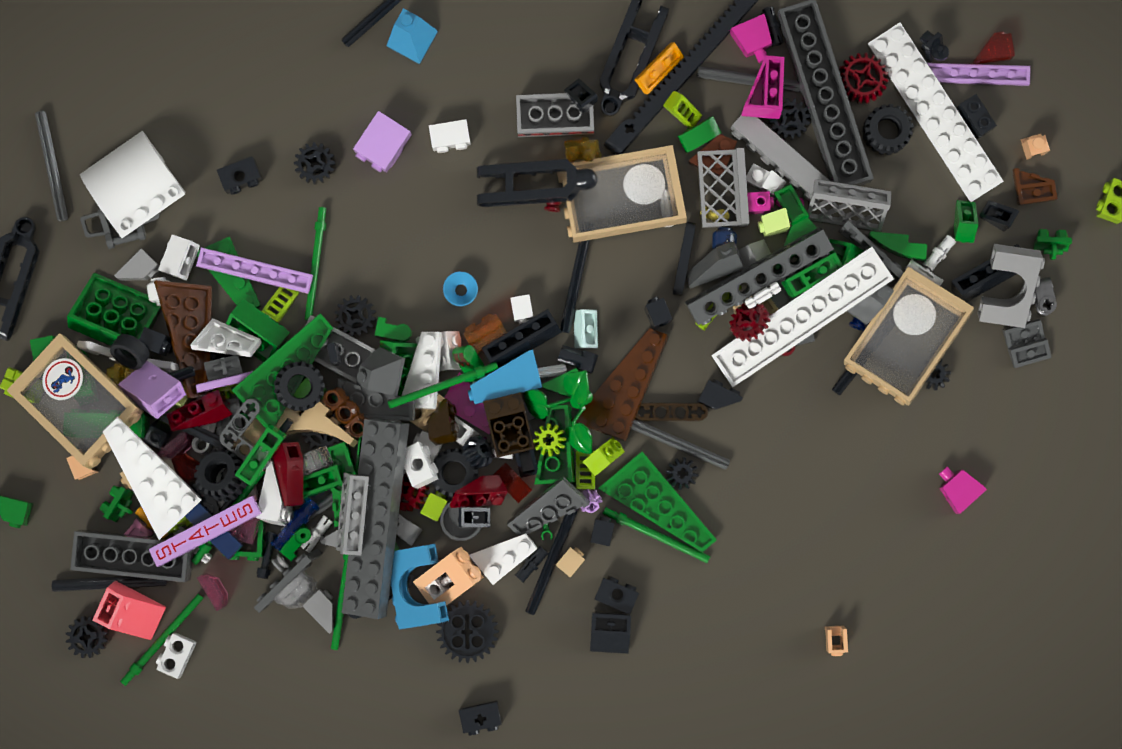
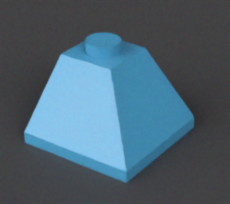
(411, 36)

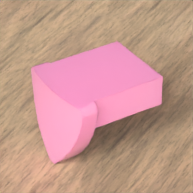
(139, 528)

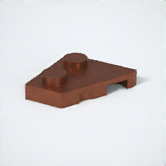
(719, 143)

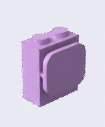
(382, 142)

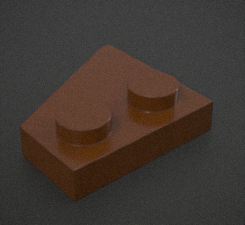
(1033, 188)

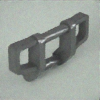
(110, 240)

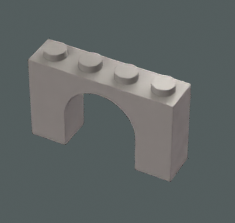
(1014, 310)

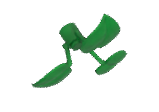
(578, 386)

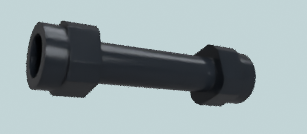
(264, 572)

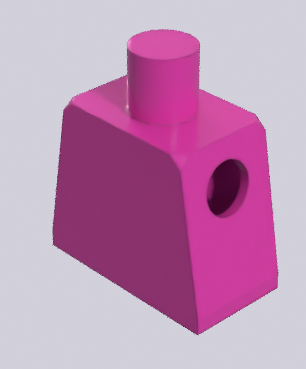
(753, 37)
(960, 489)

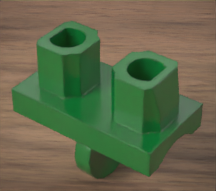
(1052, 245)
(119, 504)

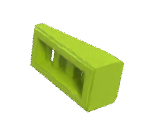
(673, 104)
(286, 305)
(583, 485)

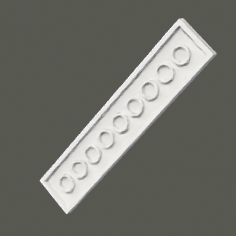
(935, 112)
(804, 316)

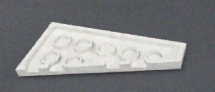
(156, 486)

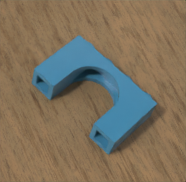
(408, 611)

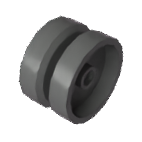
(450, 525)

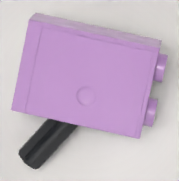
(155, 389)

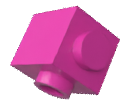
(760, 202)

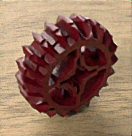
(869, 80)

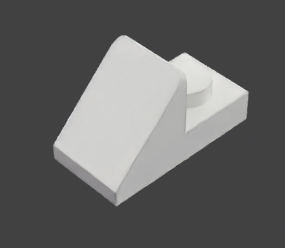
(764, 180)

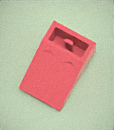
(129, 611)

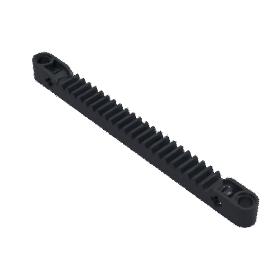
(619, 139)

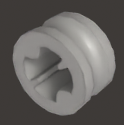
(280, 563)

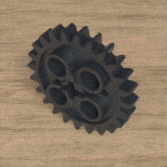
(485, 631)

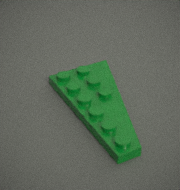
(260, 383)
(650, 494)

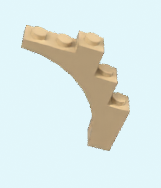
(312, 420)

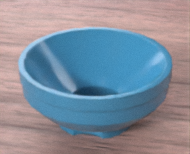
(453, 281)

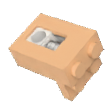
(459, 571)

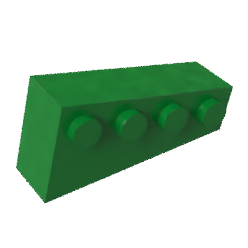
(554, 467)

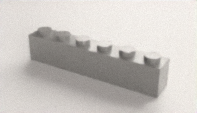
(777, 153)

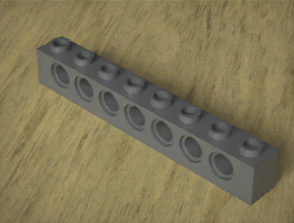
(748, 275)

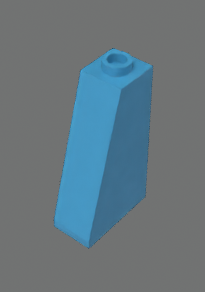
(512, 378)

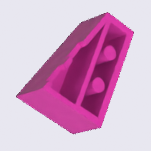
(767, 91)

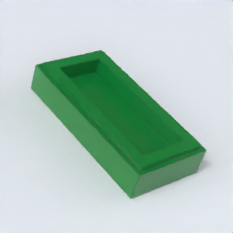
(789, 199)

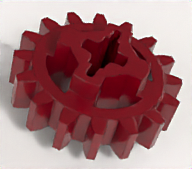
(749, 322)
(412, 495)

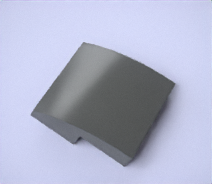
(1027, 344)

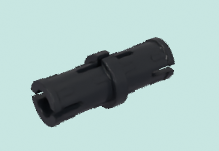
(773, 26)
(531, 564)

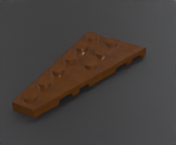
(186, 315)
(621, 394)

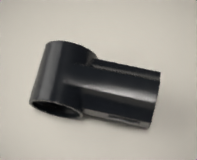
(580, 359)

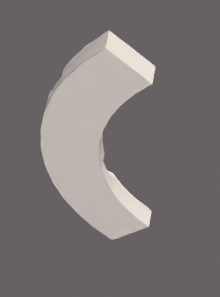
(96, 349)

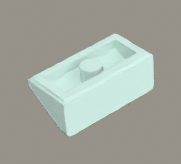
(585, 329)

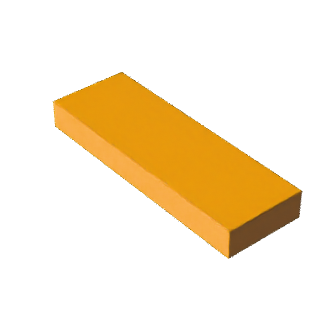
(659, 68)

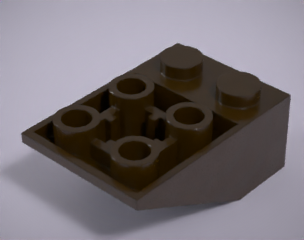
(508, 425)

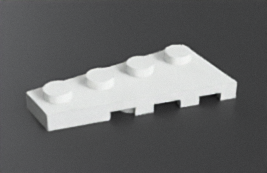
(425, 369)

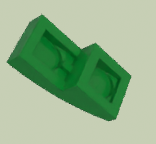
(699, 134)

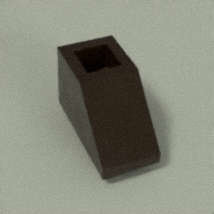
(442, 424)

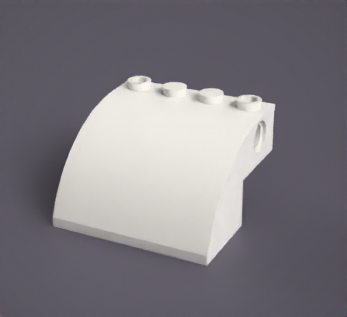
(132, 184)

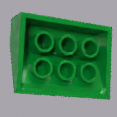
(111, 309)

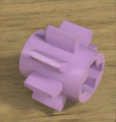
(594, 499)

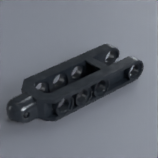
(612, 98)
(576, 180)
(21, 235)

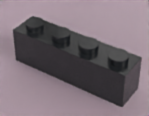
(979, 281)
(522, 339)

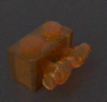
(484, 332)

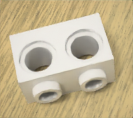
(180, 657)

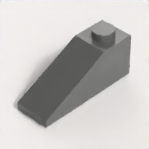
(717, 264)

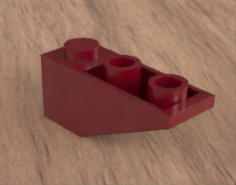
(200, 412)
(289, 472)
(483, 491)

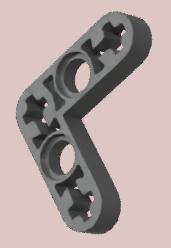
(238, 432)

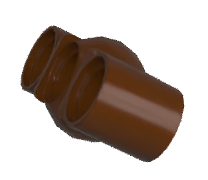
(339, 407)

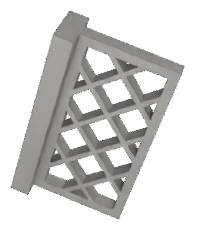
(739, 191)
(850, 196)
(352, 514)

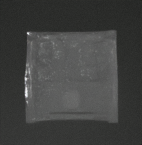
(297, 592)

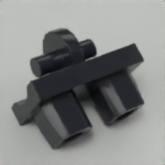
(934, 47)

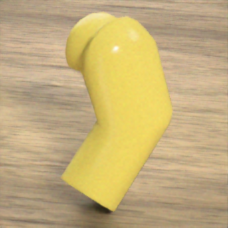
(713, 217)

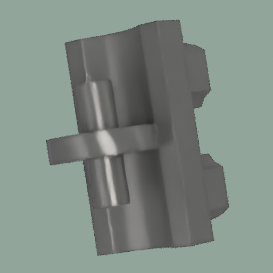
(223, 368)

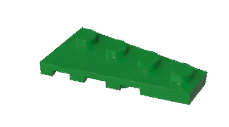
(235, 287)
(342, 457)

